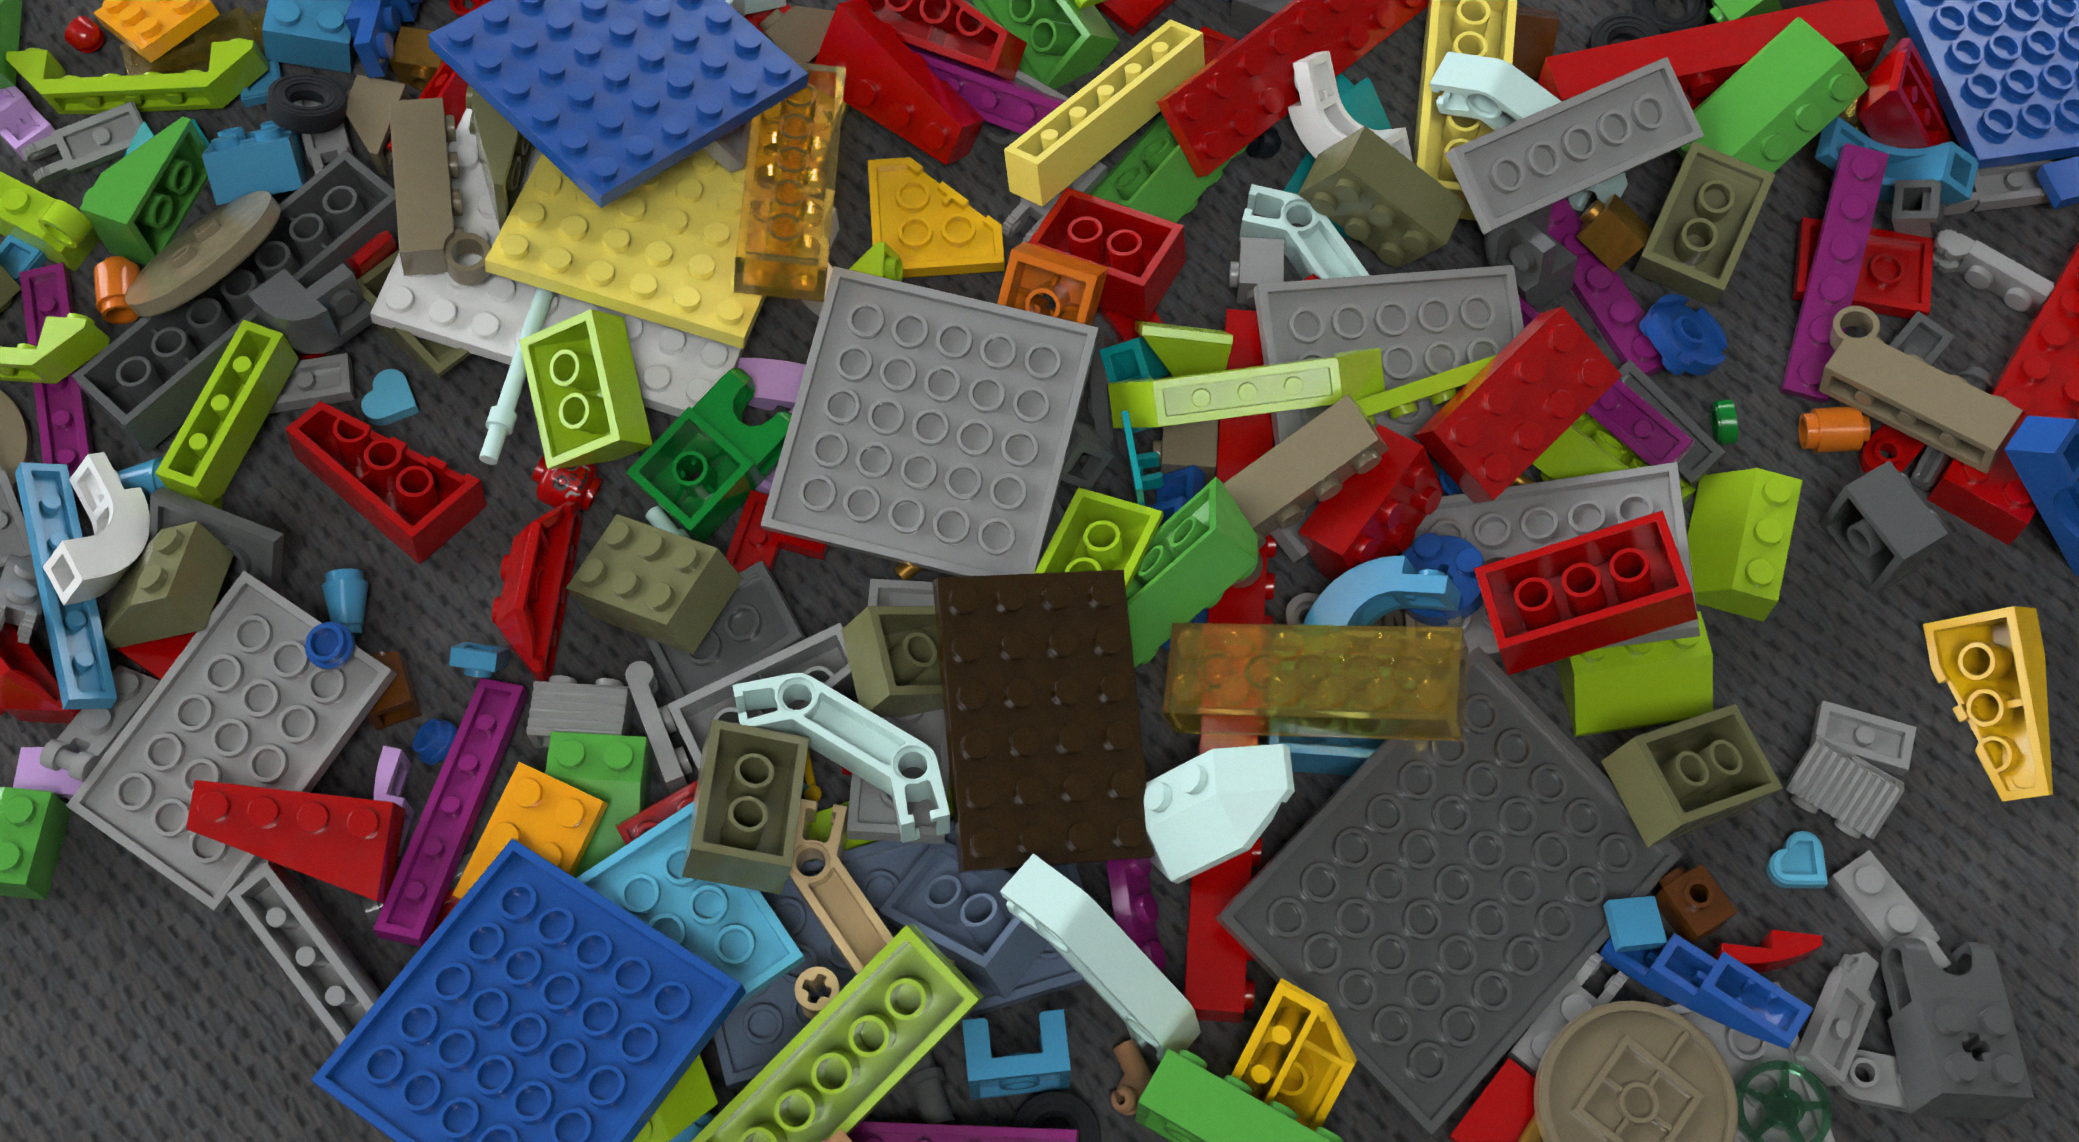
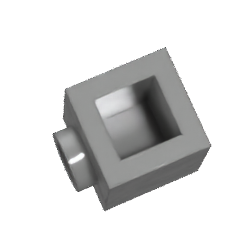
(1258, 262)

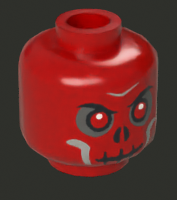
(566, 484)

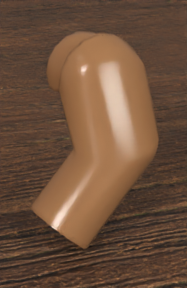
(1134, 1079)

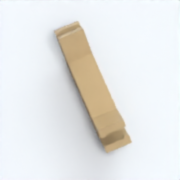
(833, 893)

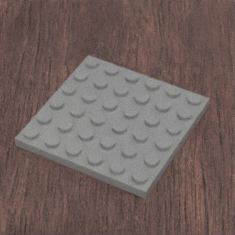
(930, 428)

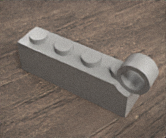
(305, 947)

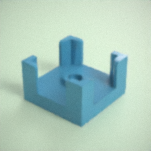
(1018, 1071)

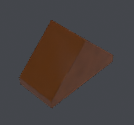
(1534, 39)

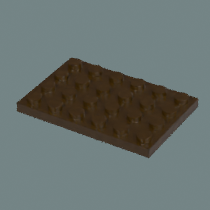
(1041, 719)

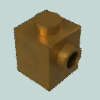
(413, 59)
(1613, 231)

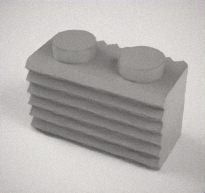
(578, 708)
(1844, 788)

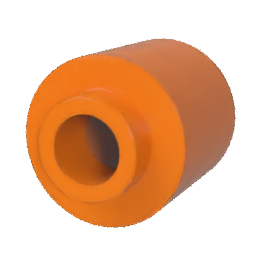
(111, 282)
(1833, 429)

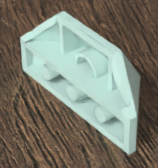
(1214, 806)

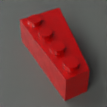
(897, 85)
(396, 489)
(319, 835)

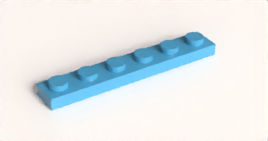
(72, 629)

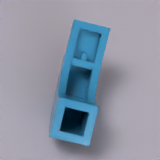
(1941, 162)
(1380, 588)

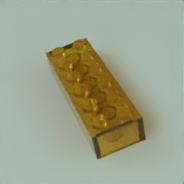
(791, 191)
(1317, 681)

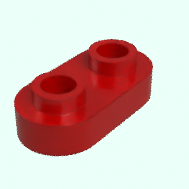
(1898, 444)

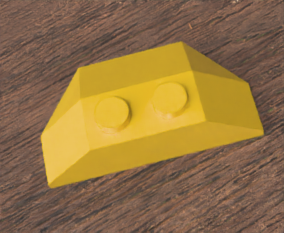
(1297, 1055)

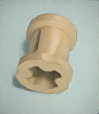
(812, 980)

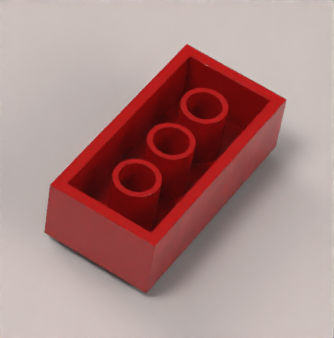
(1518, 405)
(1586, 593)

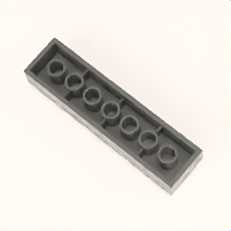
(164, 361)

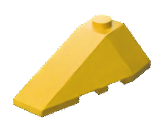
(2001, 689)

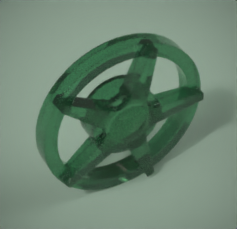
(1782, 1106)

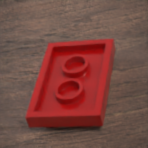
(1893, 272)

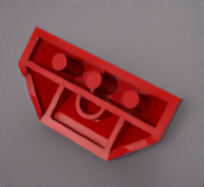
(1902, 102)
(535, 589)
(29, 682)

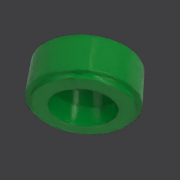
(1724, 422)

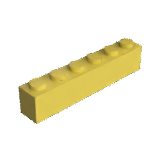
(1102, 113)

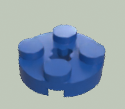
(1684, 337)
(1458, 560)

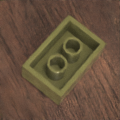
(1381, 198)
(655, 583)
(1691, 774)
(746, 807)

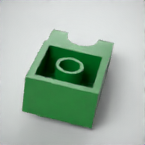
(720, 448)

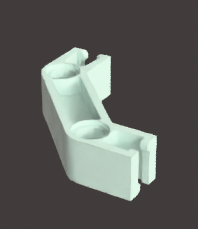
(1499, 96)
(1311, 248)
(852, 740)
(1102, 956)

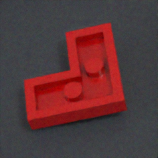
(755, 544)

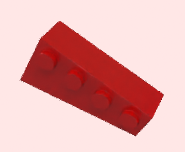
(954, 32)

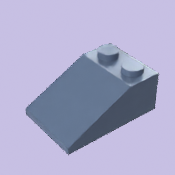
(966, 919)

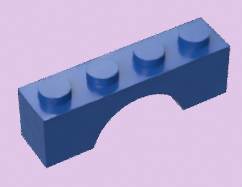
(2048, 464)

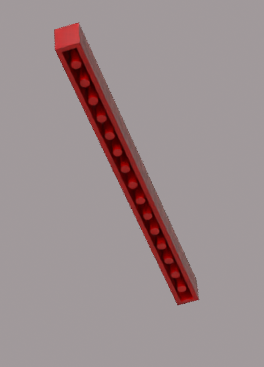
(1214, 959)

